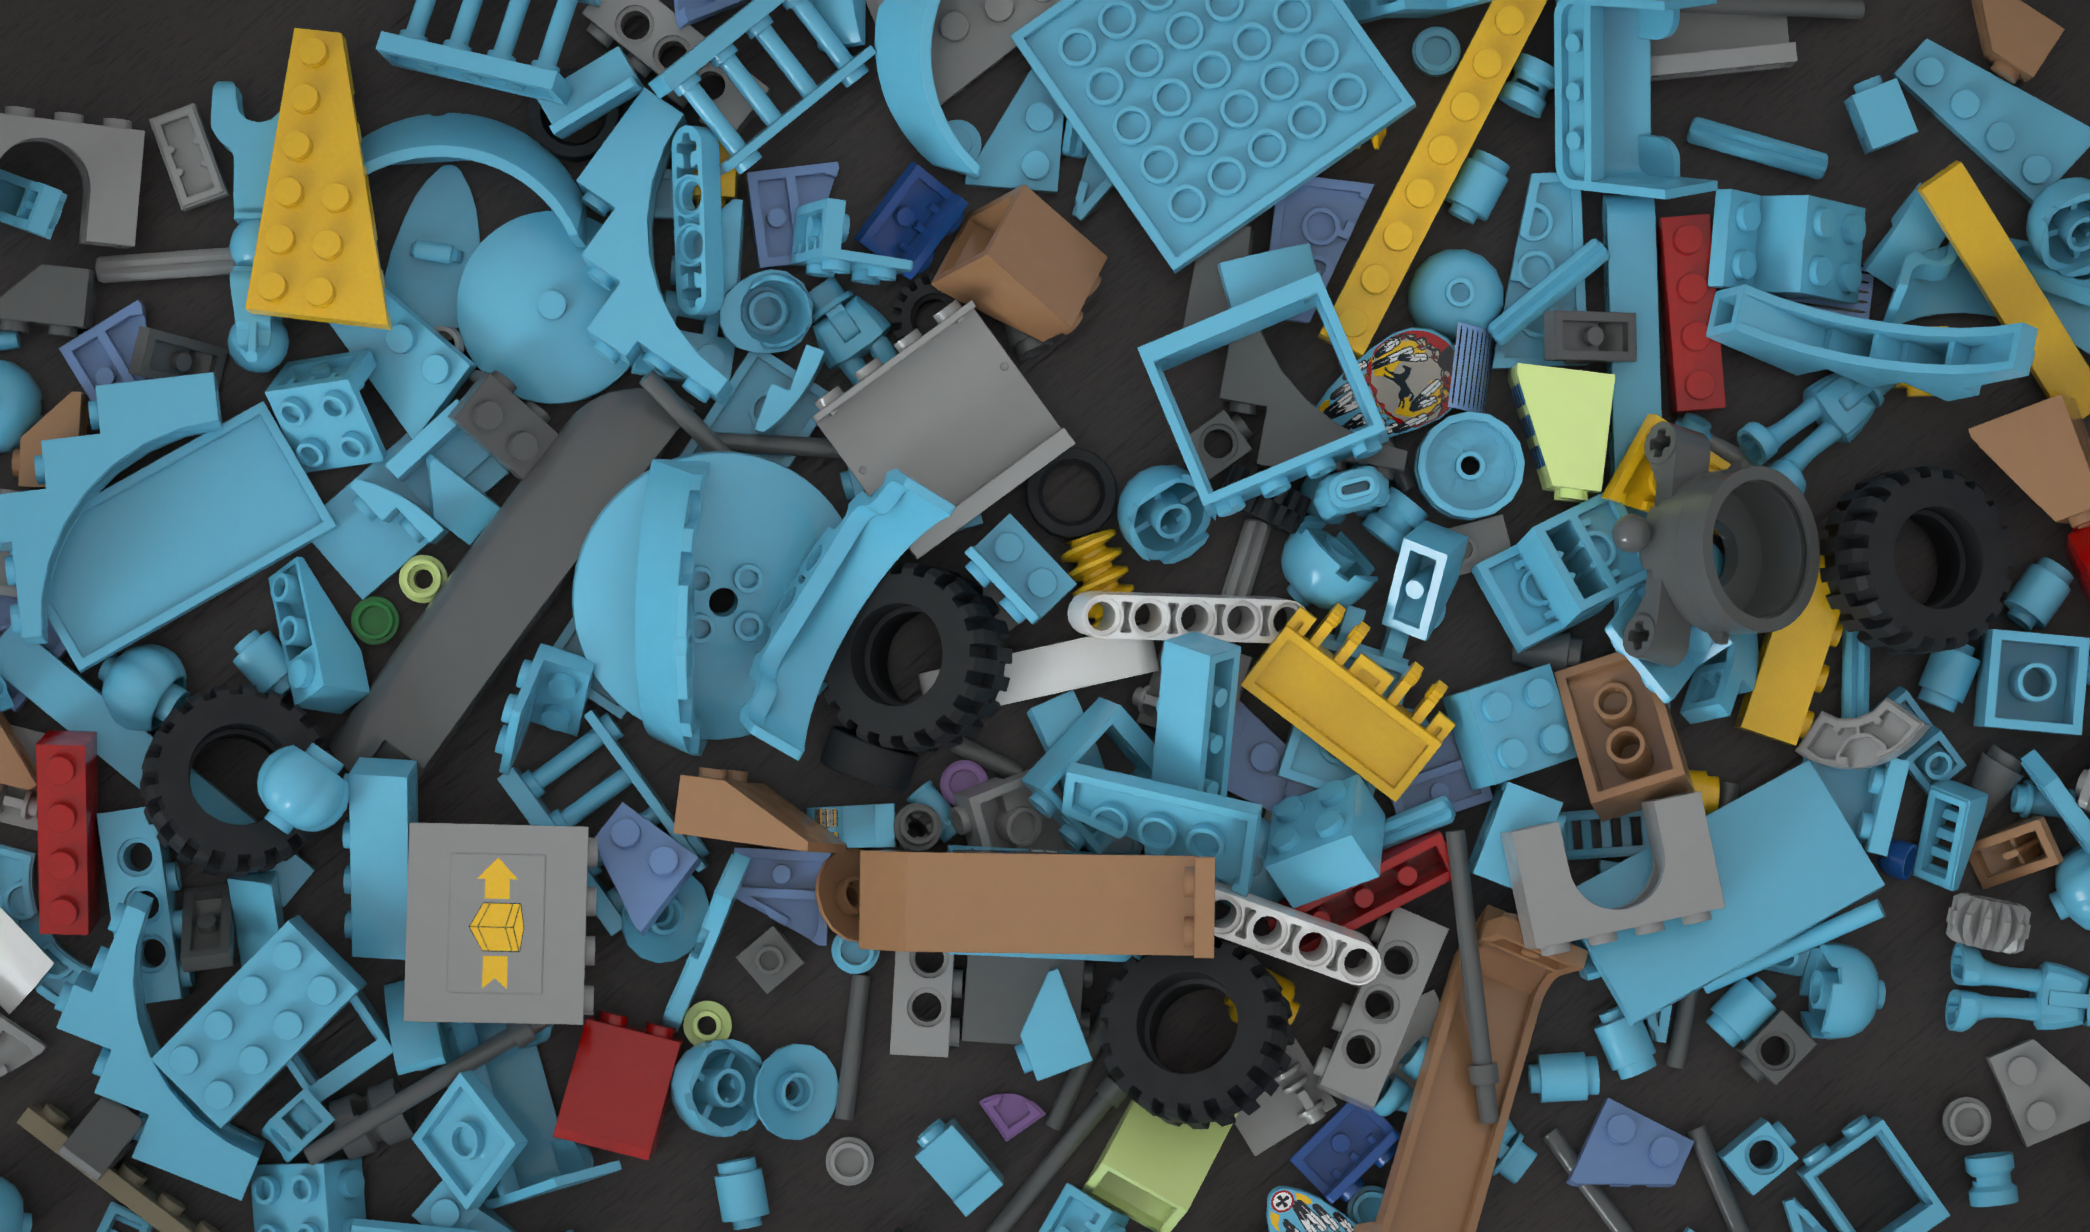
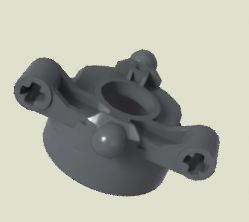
(1766, 541)

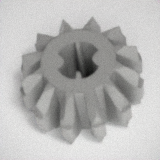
(1988, 923)

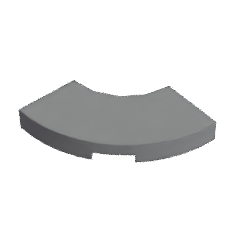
(1864, 739)

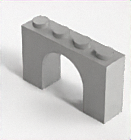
(106, 159)
(1680, 883)

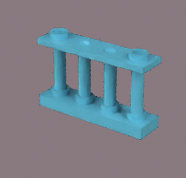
(720, 51)
(498, 67)
(529, 786)

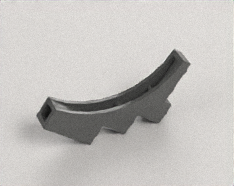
(1256, 381)

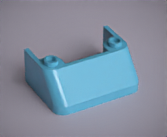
(1606, 99)
(523, 1092)

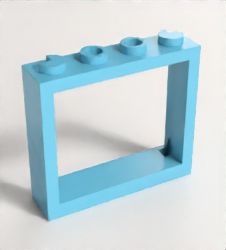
(1237, 324)

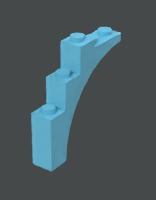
(626, 182)
(1870, 352)
(132, 423)
(112, 1012)

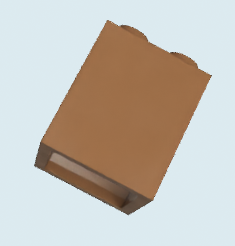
(1022, 265)
(2045, 455)

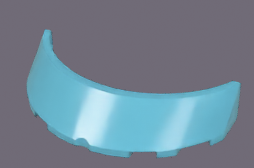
(908, 84)
(484, 141)
(1941, 284)
(826, 600)
(667, 603)

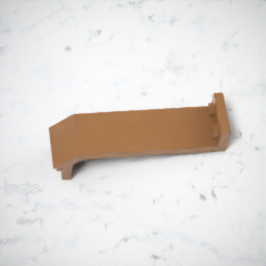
(1037, 903)
(1444, 1149)

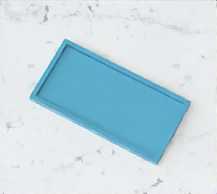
(181, 535)
(1781, 869)

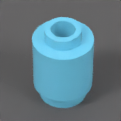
(1477, 187)
(2038, 594)
(263, 662)
(1948, 677)
(1742, 1010)
(1625, 1047)
(1564, 1077)
(741, 1192)

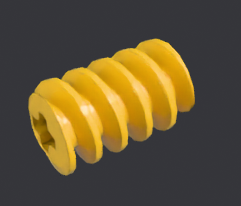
(1096, 568)

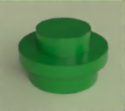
(375, 620)

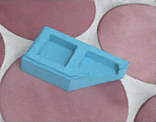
(457, 501)

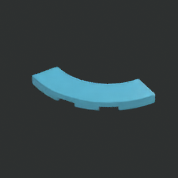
(21, 903)
(708, 938)

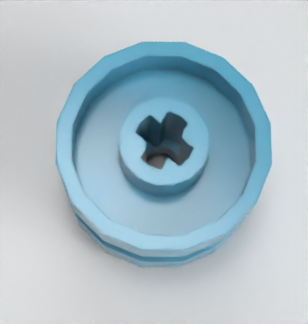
(1440, 473)

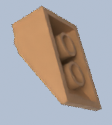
(1621, 736)
(732, 809)

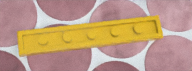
(2006, 280)

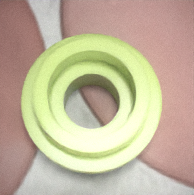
(408, 574)
(707, 1008)

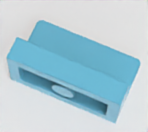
(595, 92)
(444, 441)

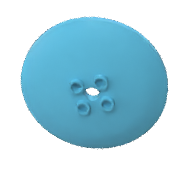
(750, 539)

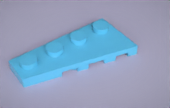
(415, 364)

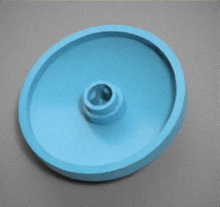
(529, 310)

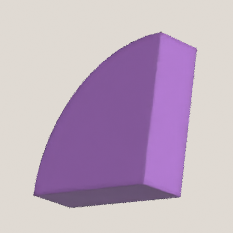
(1011, 1112)

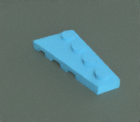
(2000, 123)
(1546, 238)
(1167, 819)

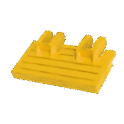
(1346, 706)

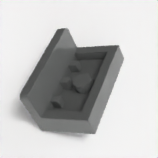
(503, 424)

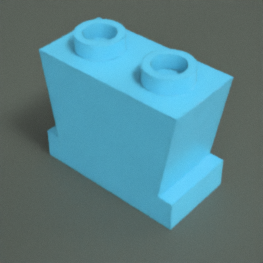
(958, 1164)

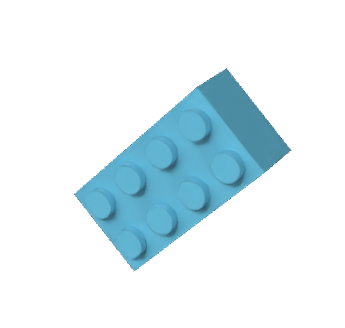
(259, 1021)

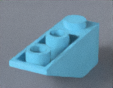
(318, 648)

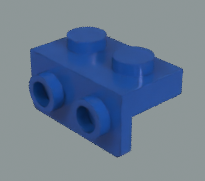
(912, 219)
(1345, 1150)

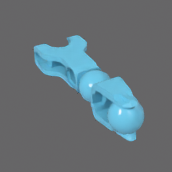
(254, 340)

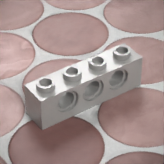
(646, 53)
(908, 1031)
(1362, 1083)

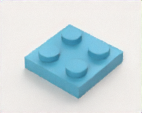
(469, 1140)

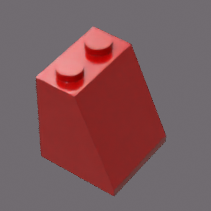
(619, 1086)

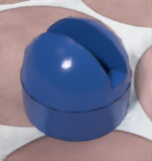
(1900, 860)

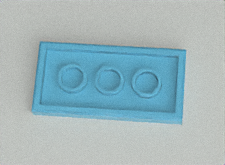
(376, 550)

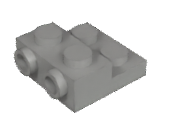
(1001, 816)

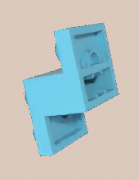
(1787, 245)
(1559, 573)

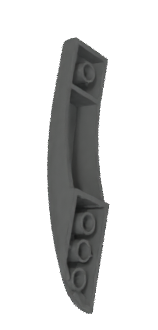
(504, 583)

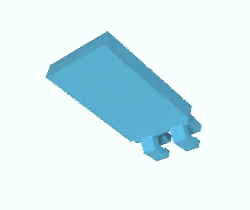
(1302, 757)

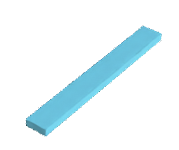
(82, 708)

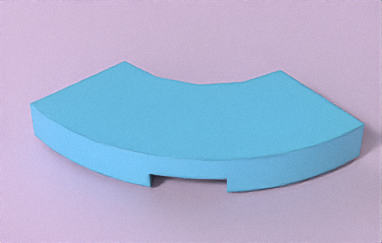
(2058, 797)

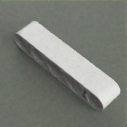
(1167, 611)
(1069, 667)
(1289, 930)

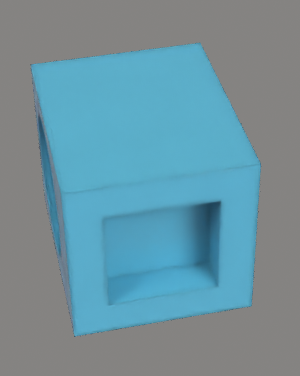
(1879, 114)
(1736, 1154)

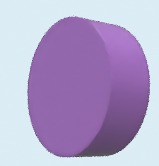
(960, 776)

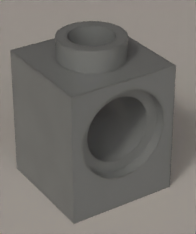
(1237, 432)
(771, 958)
(1796, 1047)

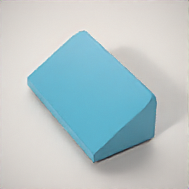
(255, 911)

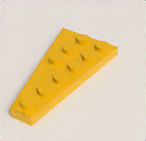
(317, 217)

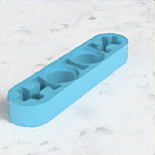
(691, 221)

